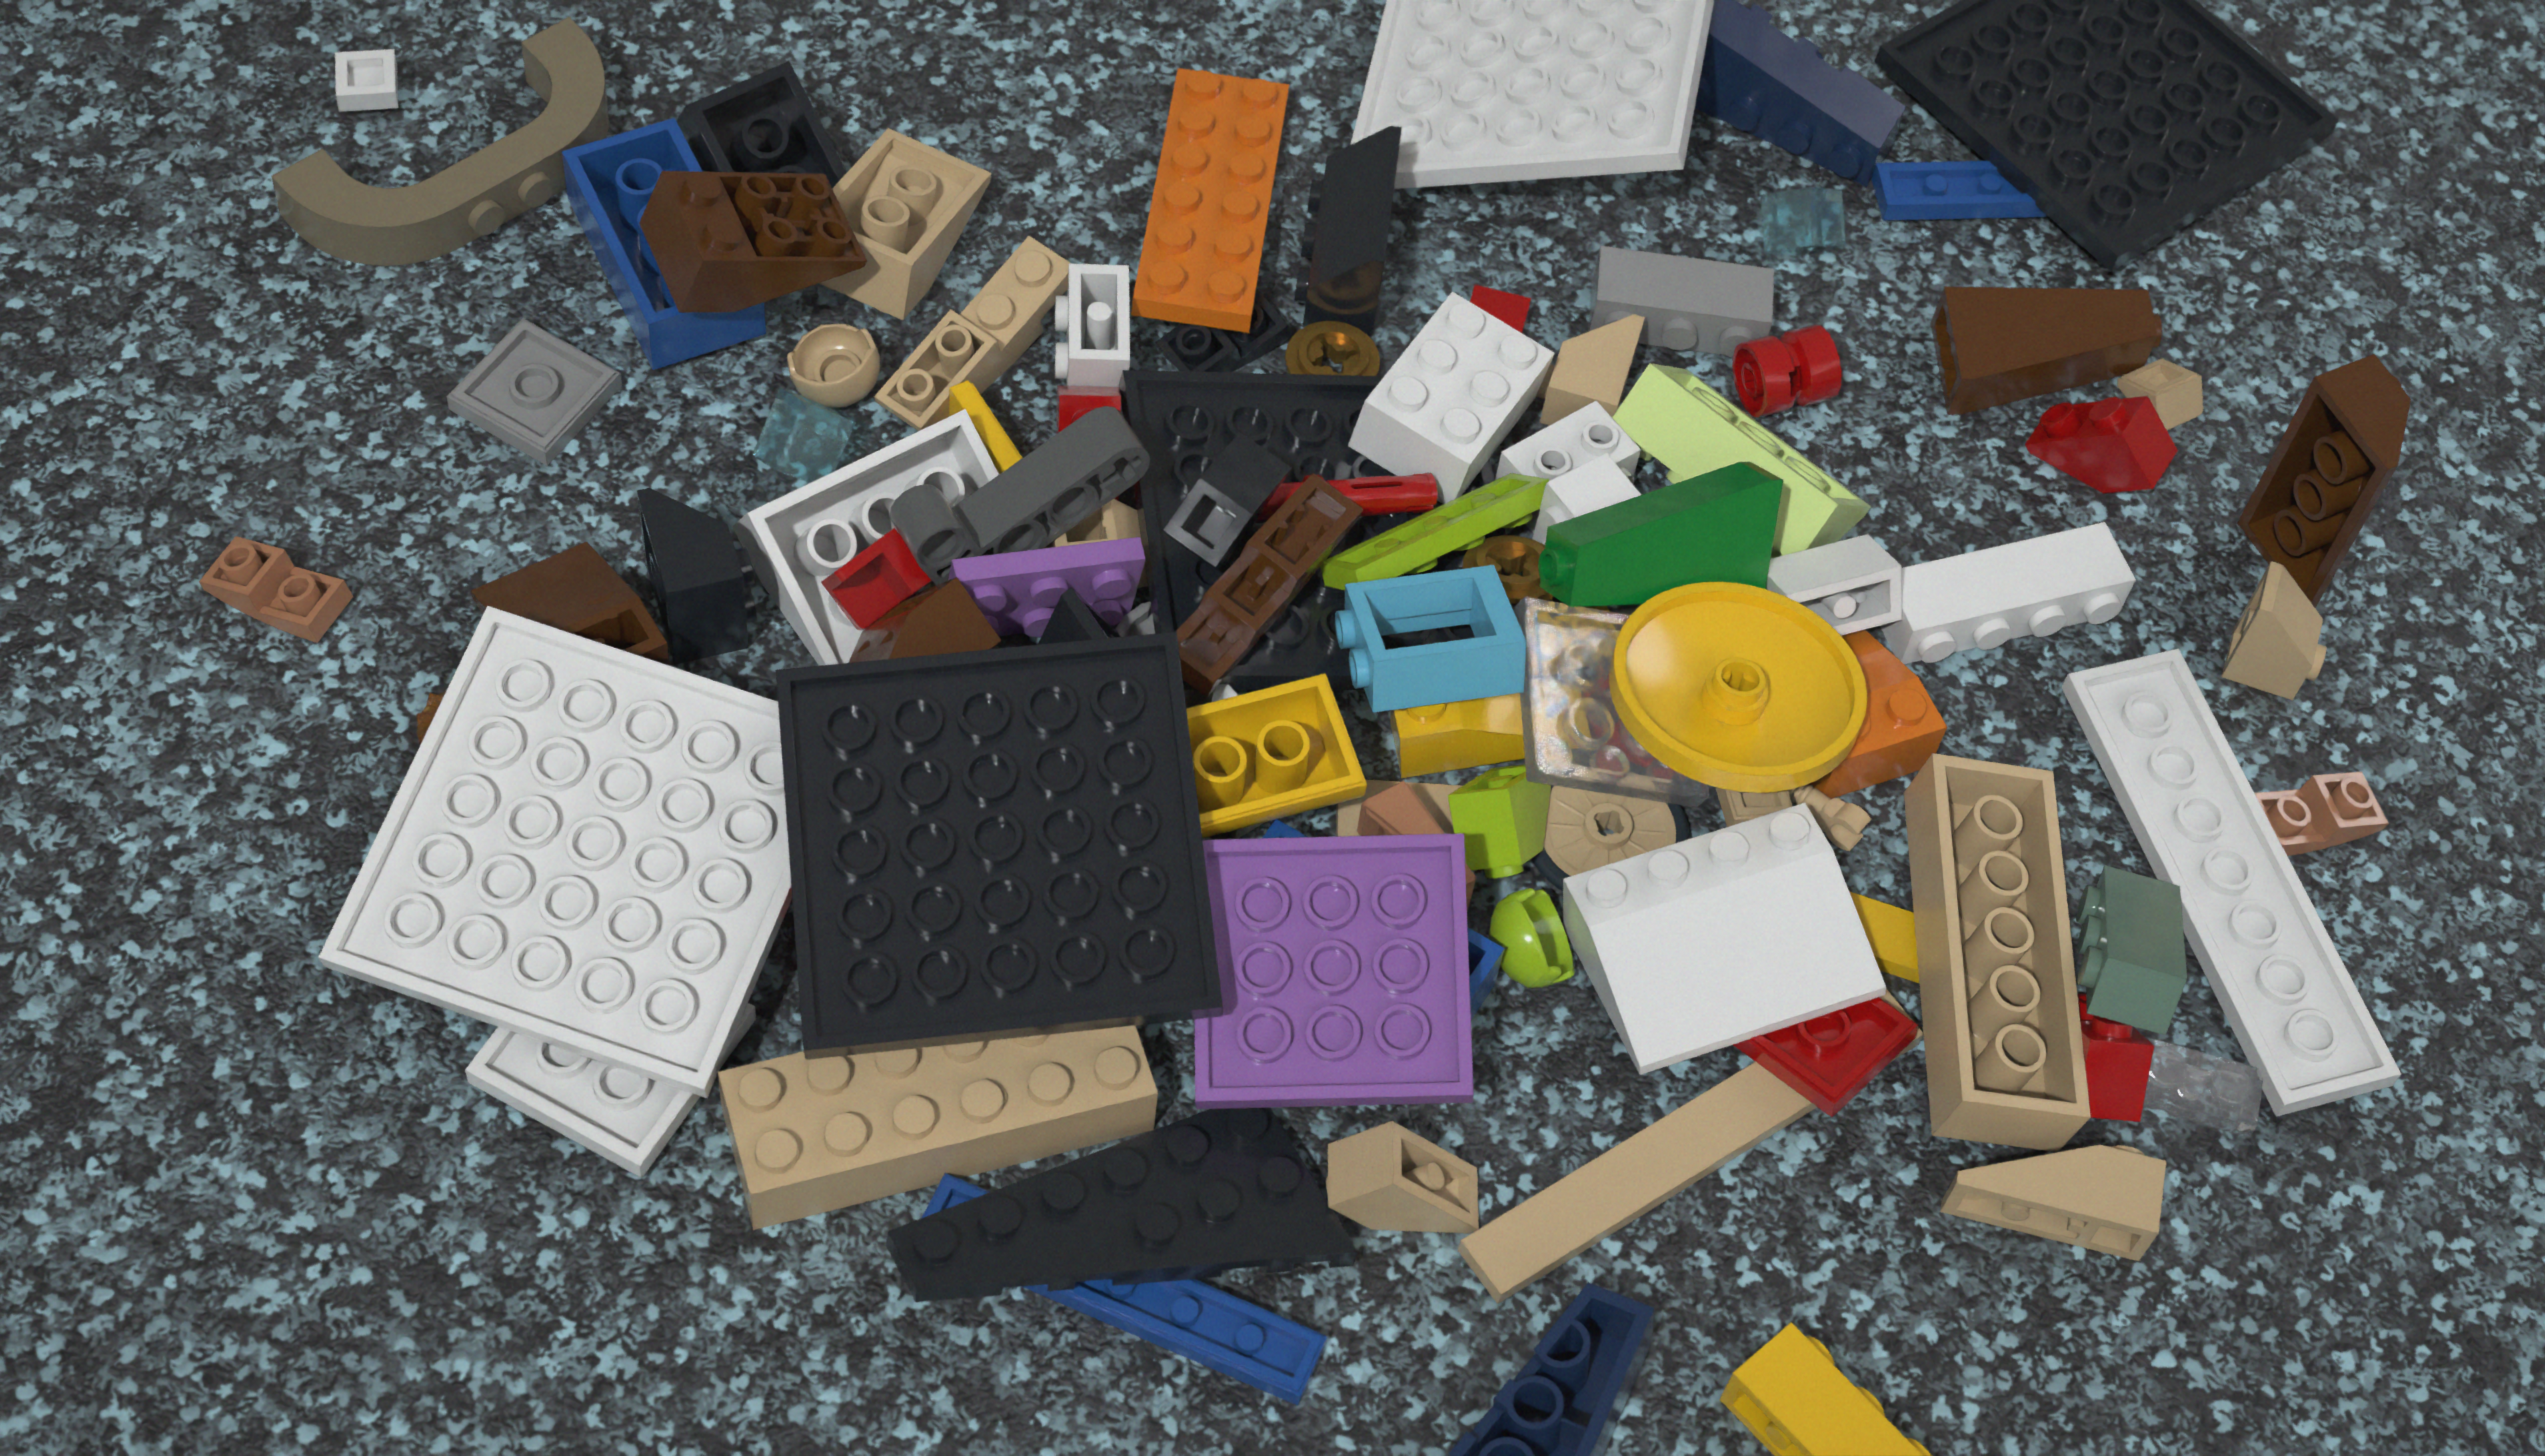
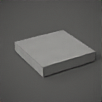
(534, 391)

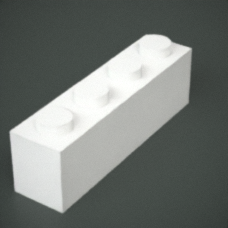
(2009, 593)

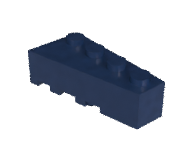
(1572, 1385)

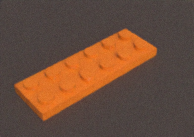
(1211, 201)

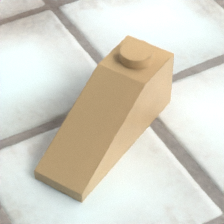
(2077, 1196)

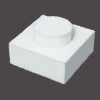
(366, 80)

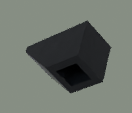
(1227, 501)

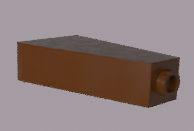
(2037, 341)

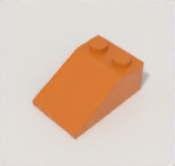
(1898, 724)

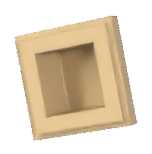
(2171, 389)

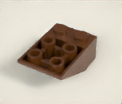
(746, 236)
(579, 596)
(928, 624)

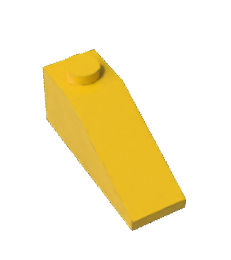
(1458, 734)

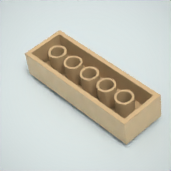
(1995, 955)
(900, 1119)

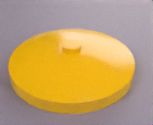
(1737, 687)

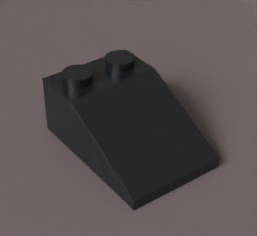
(760, 128)

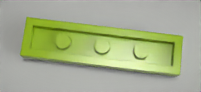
(1450, 527)

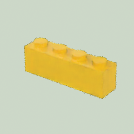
(1807, 1407)

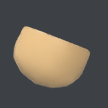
(835, 364)

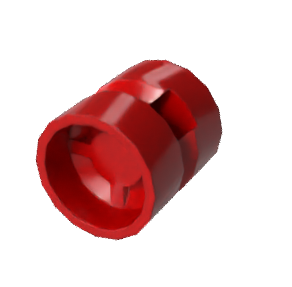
(1778, 372)

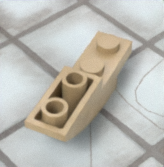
(979, 340)

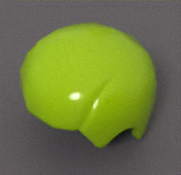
(1533, 939)

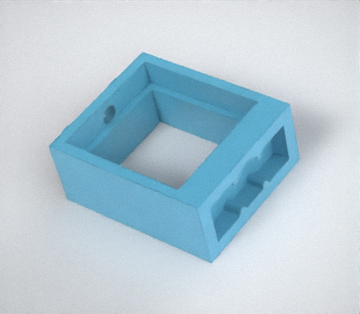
(1437, 671)

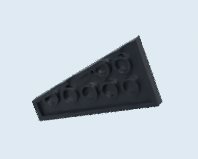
(1146, 1210)

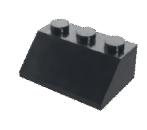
(1350, 232)

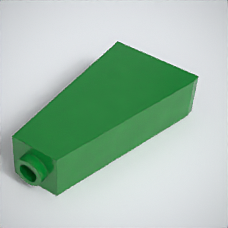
(1668, 538)

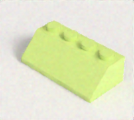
(1700, 431)

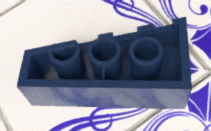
(1792, 96)

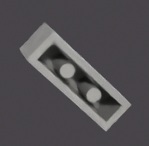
(1683, 299)

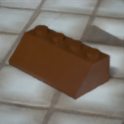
(2328, 472)

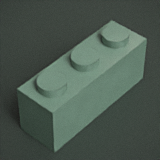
(2132, 949)

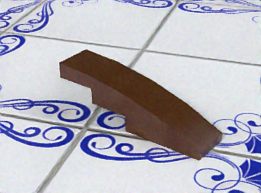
(1263, 582)

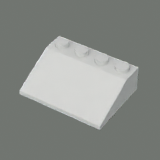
(836, 517)
(1721, 938)

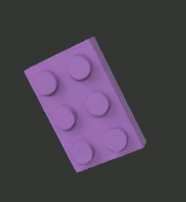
(1024, 587)

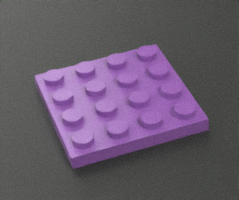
(1337, 973)

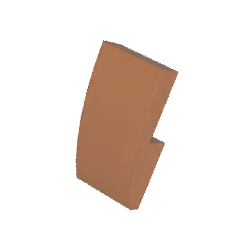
(271, 589)
(2323, 812)

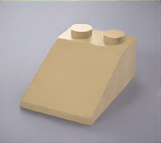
(907, 216)

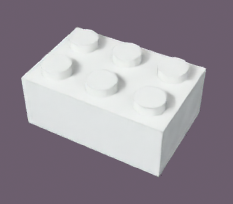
(1451, 397)

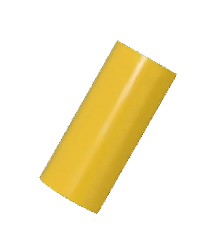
(1271, 755)

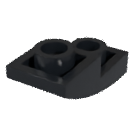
(1223, 350)

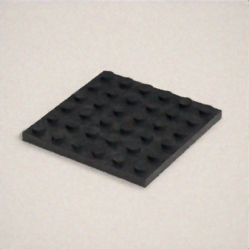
(2108, 109)
(1306, 424)
(994, 845)

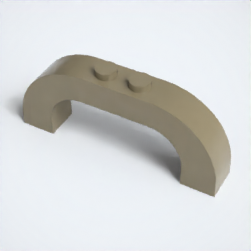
(471, 196)

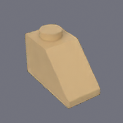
(1591, 370)
(2276, 637)
(1401, 1182)

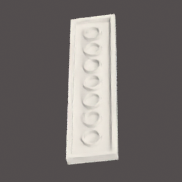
(2236, 884)

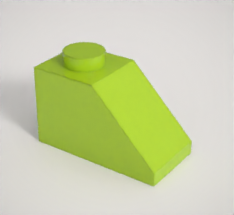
(1500, 820)

